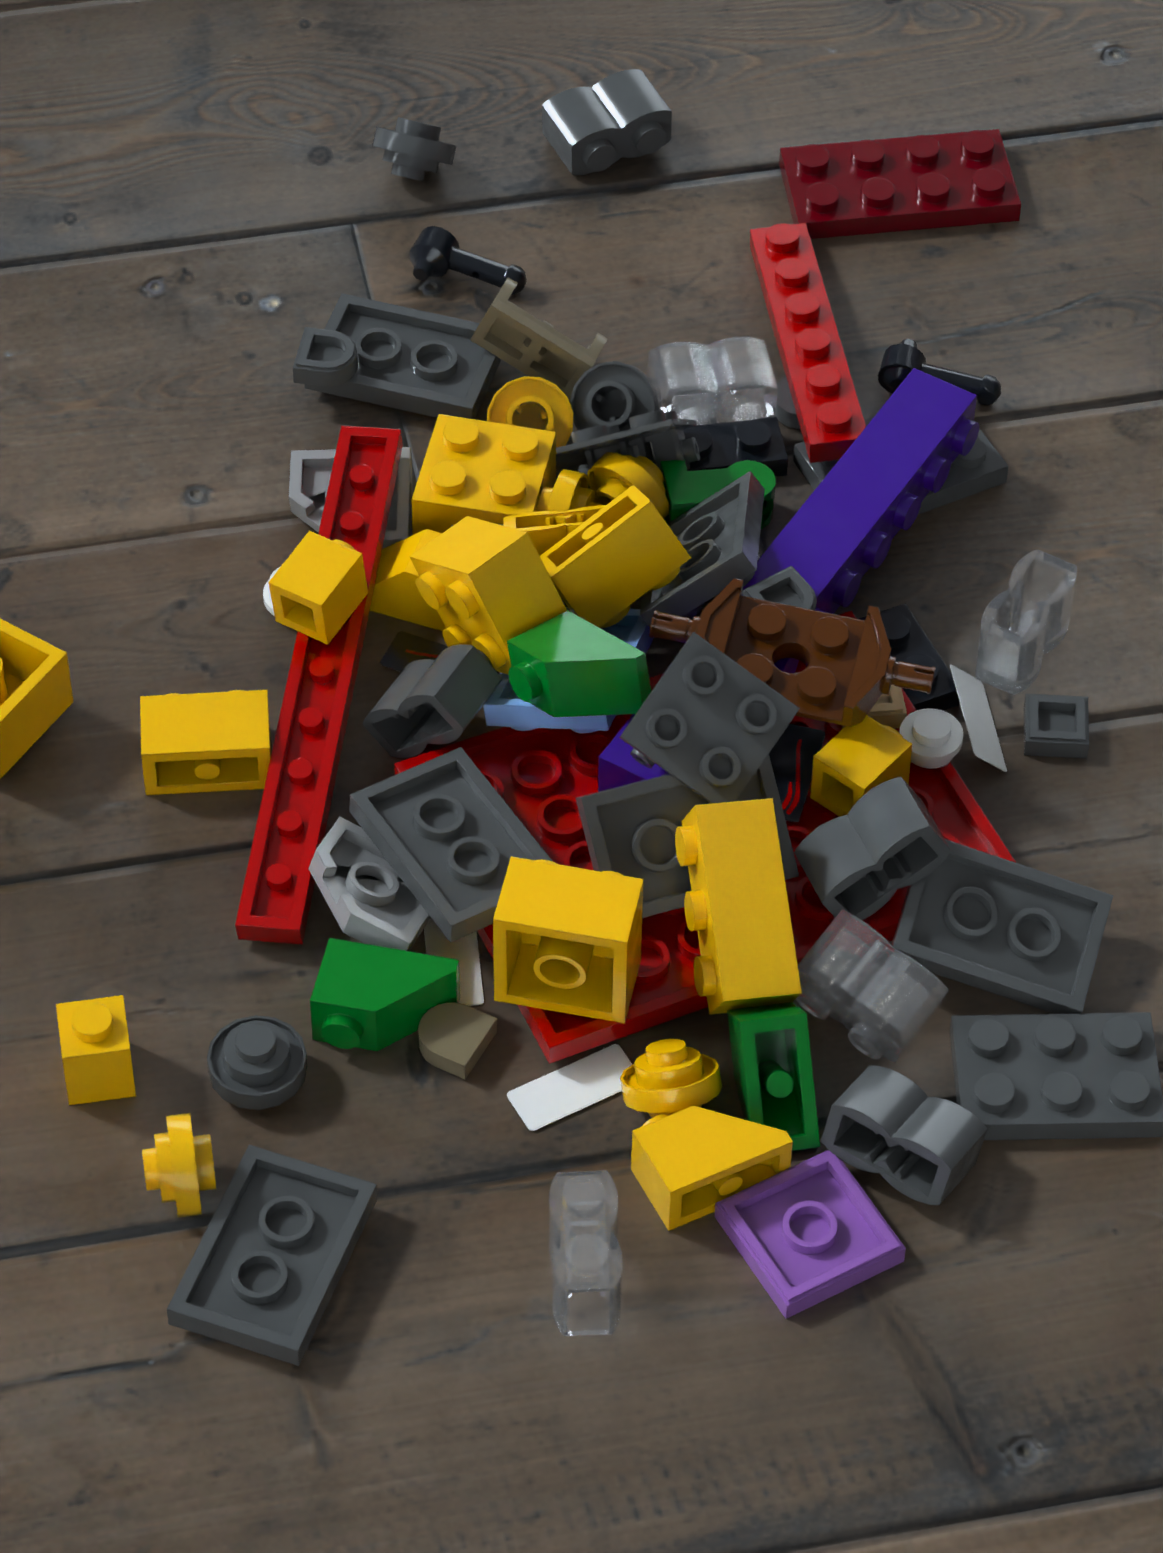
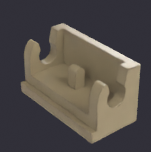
(534, 344)

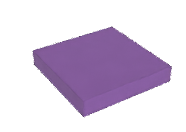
(809, 1233)

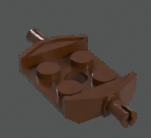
(843, 655)

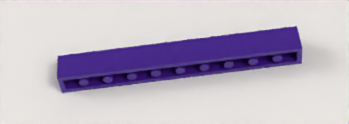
(854, 513)

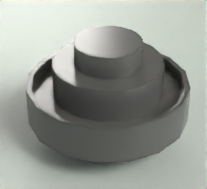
(413, 148)
(611, 395)
(257, 1062)

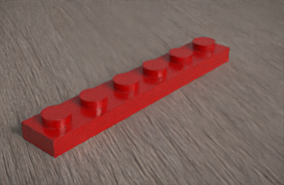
(807, 340)

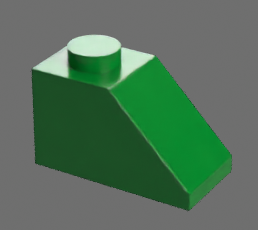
(577, 669)
(377, 993)
(775, 1070)

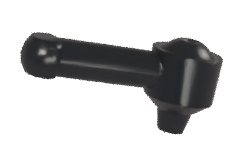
(439, 251)
(903, 357)

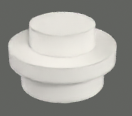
(933, 735)

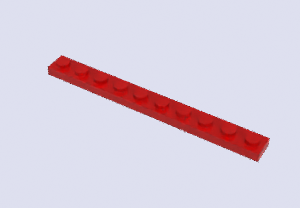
(317, 703)

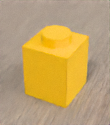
(318, 587)
(857, 762)
(95, 1050)

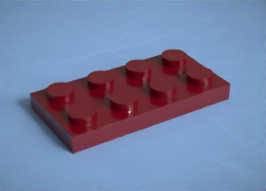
(900, 184)

